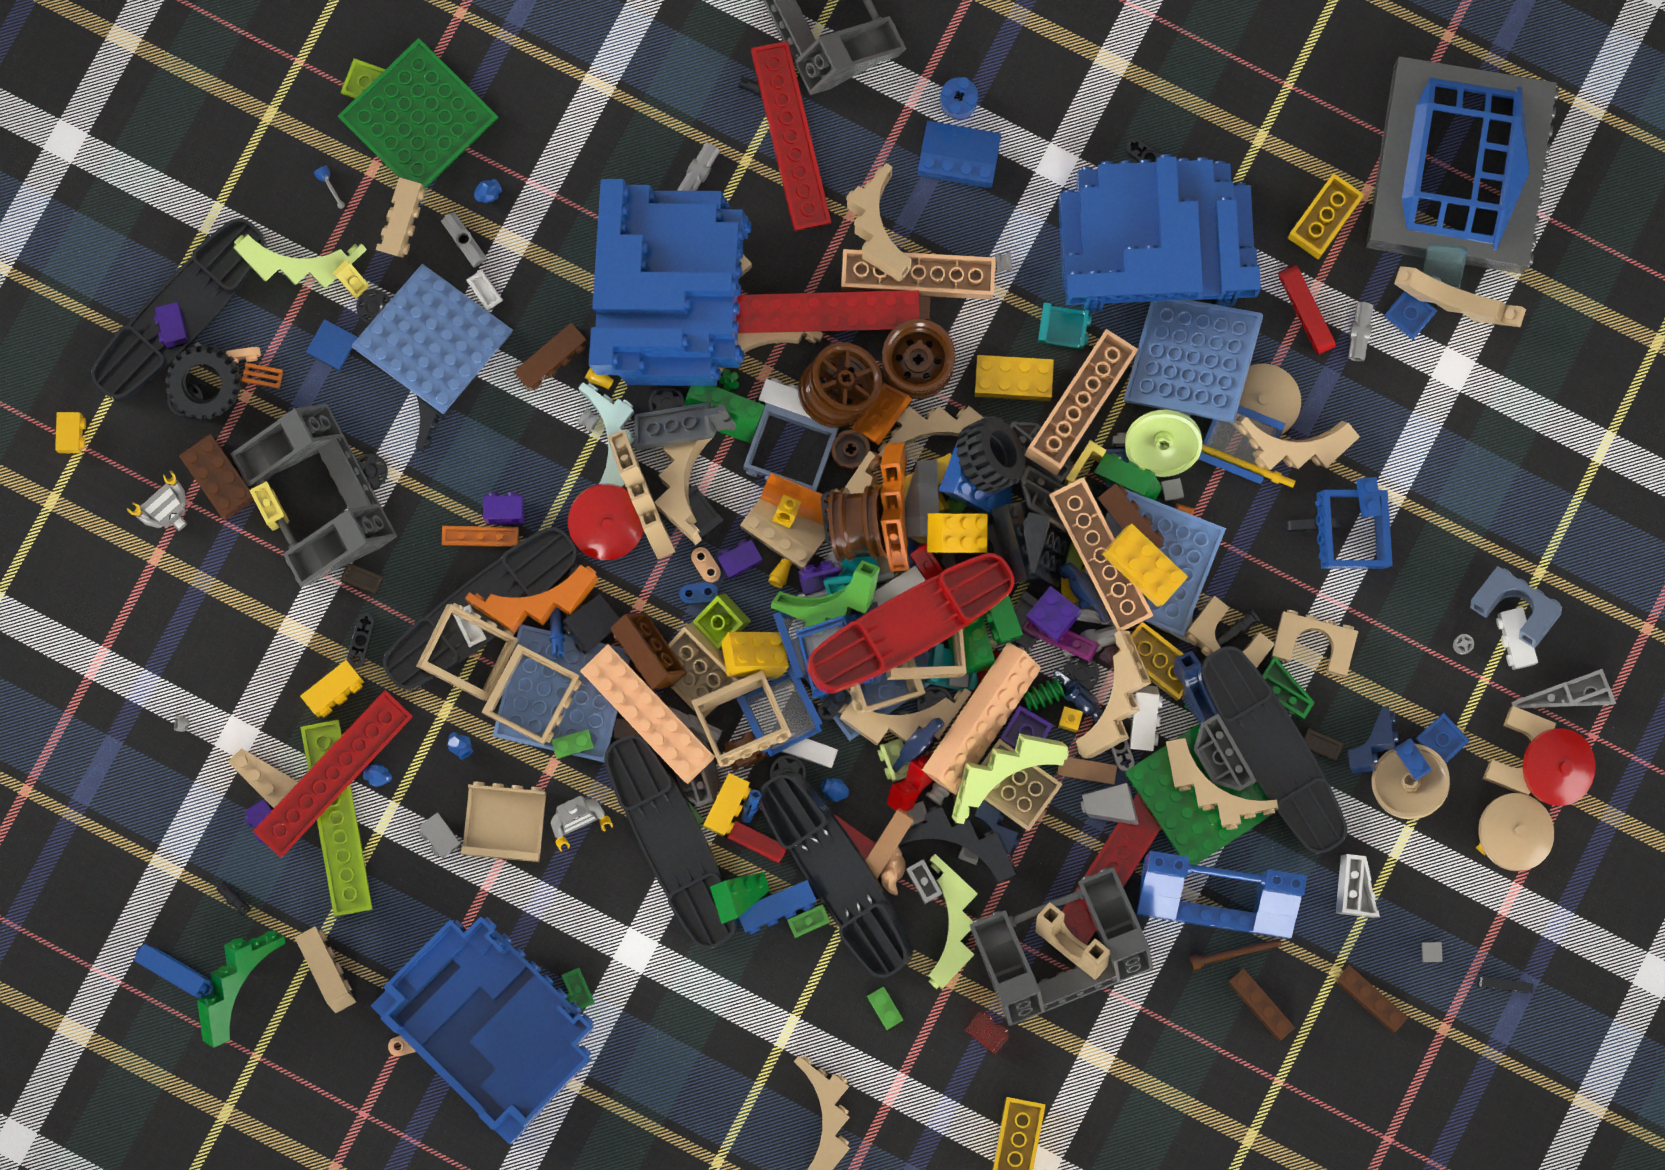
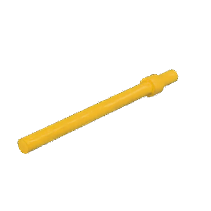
(1275, 477)

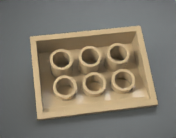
(794, 543)
(703, 665)
(1023, 793)

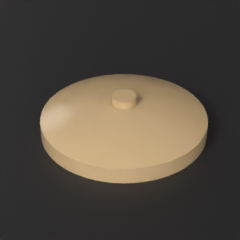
(1272, 393)
(1404, 796)
(1516, 832)

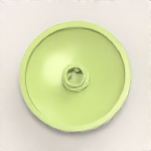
(1164, 442)

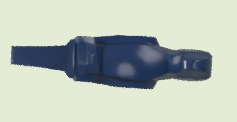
(1083, 589)
(1080, 695)
(918, 743)

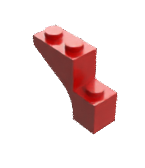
(904, 793)

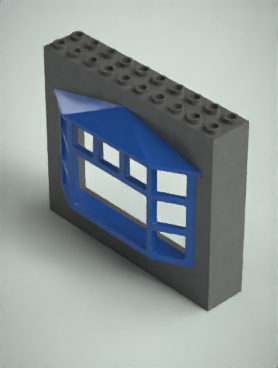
(1404, 156)

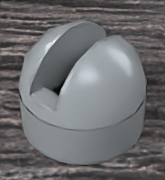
(181, 724)

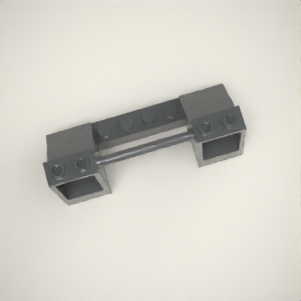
(836, 55)
(349, 535)
(1010, 971)

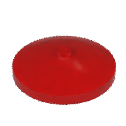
(604, 522)
(1559, 767)

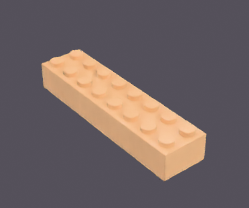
(929, 274)
(1081, 402)
(1091, 538)
(647, 714)
(982, 717)

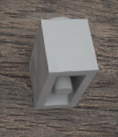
(439, 836)
(924, 881)

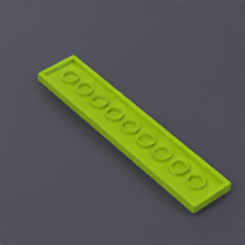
(339, 832)

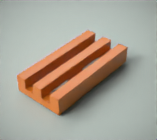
(246, 372)

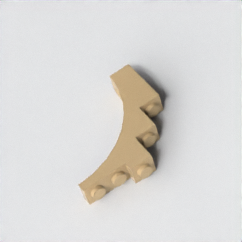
(868, 225)
(938, 423)
(1321, 448)
(1231, 807)
(833, 1118)

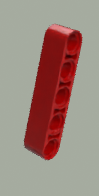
(1306, 309)

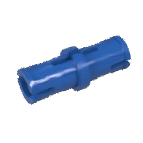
(753, 799)

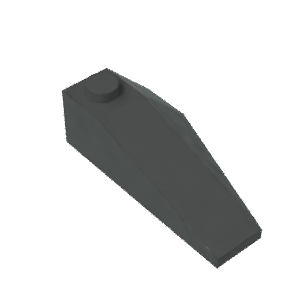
(921, 498)

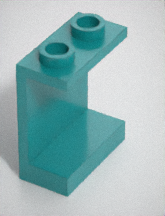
(942, 657)

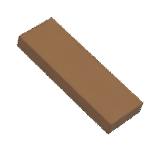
(1088, 770)

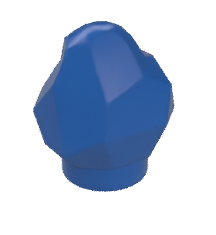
(487, 191)
(459, 745)
(377, 774)
(834, 789)

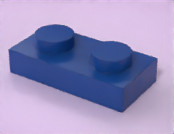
(1369, 497)
(1412, 759)

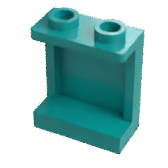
(1064, 327)
(837, 583)

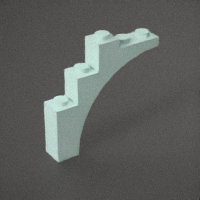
(614, 419)

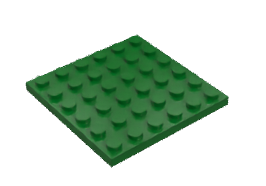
(418, 116)
(1187, 826)

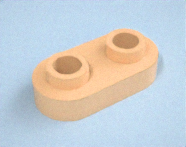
(249, 354)
(705, 565)
(405, 1049)

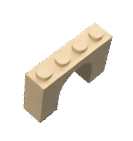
(1203, 628)
(1341, 640)
(1529, 725)
(1051, 927)

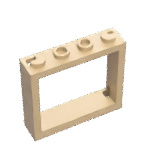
(488, 626)
(958, 670)
(504, 680)
(914, 686)
(728, 693)

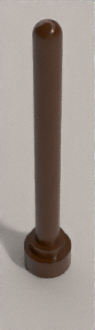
(1199, 961)

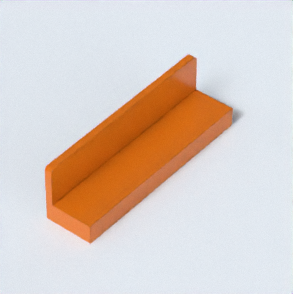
(810, 499)

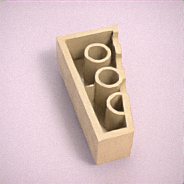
(262, 777)
(325, 970)

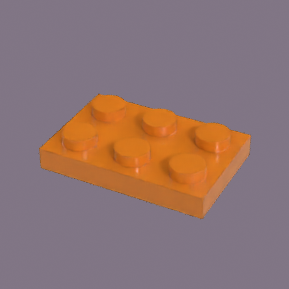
(882, 414)

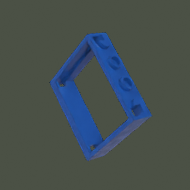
(1325, 539)
(173, 970)

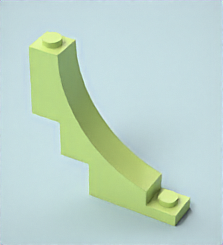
(267, 262)
(981, 779)
(957, 897)

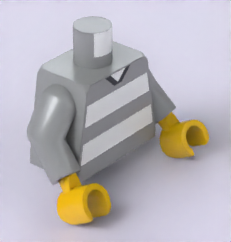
(164, 506)
(575, 815)

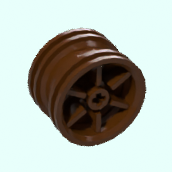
(920, 332)
(848, 376)
(856, 523)

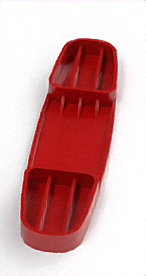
(910, 623)

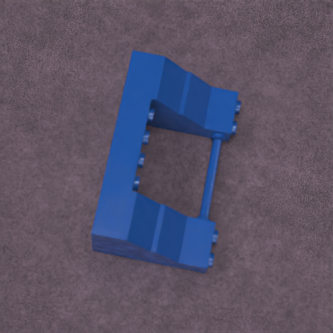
(1274, 906)

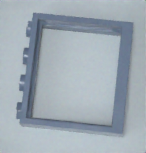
(797, 419)

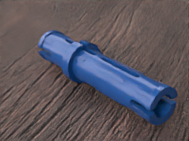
(556, 636)

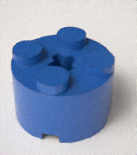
(954, 107)

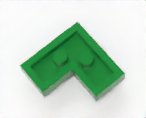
(577, 989)

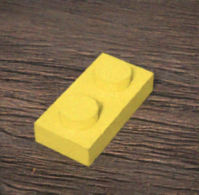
(351, 279)

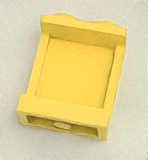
(1092, 450)
(268, 505)

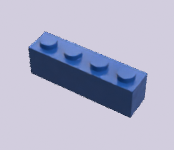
(777, 906)

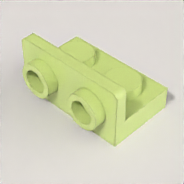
(890, 753)

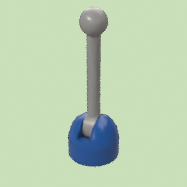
(323, 174)

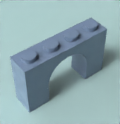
(1503, 585)

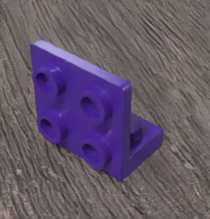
(813, 577)

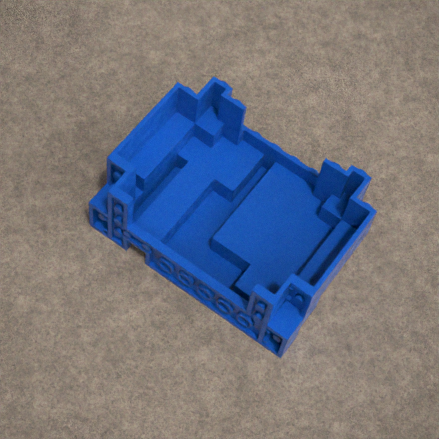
(1157, 234)
(666, 285)
(488, 1024)

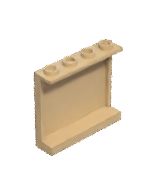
(504, 822)

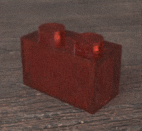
(987, 1033)

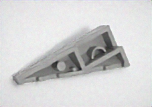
(1582, 691)

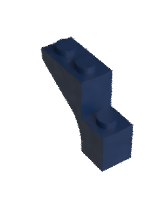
(1195, 693)
(1381, 739)
(990, 816)

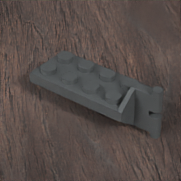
(680, 425)

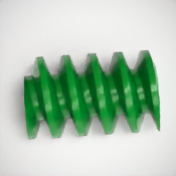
(1043, 694)

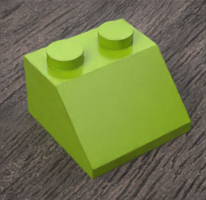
(720, 618)

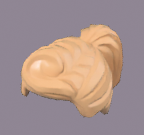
(893, 872)

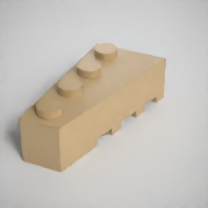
(401, 218)

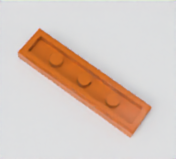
(480, 536)

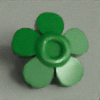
(729, 380)

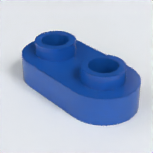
(698, 593)

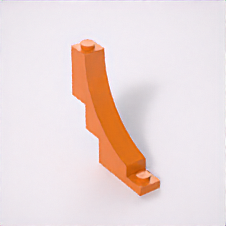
(893, 499)
(513, 611)

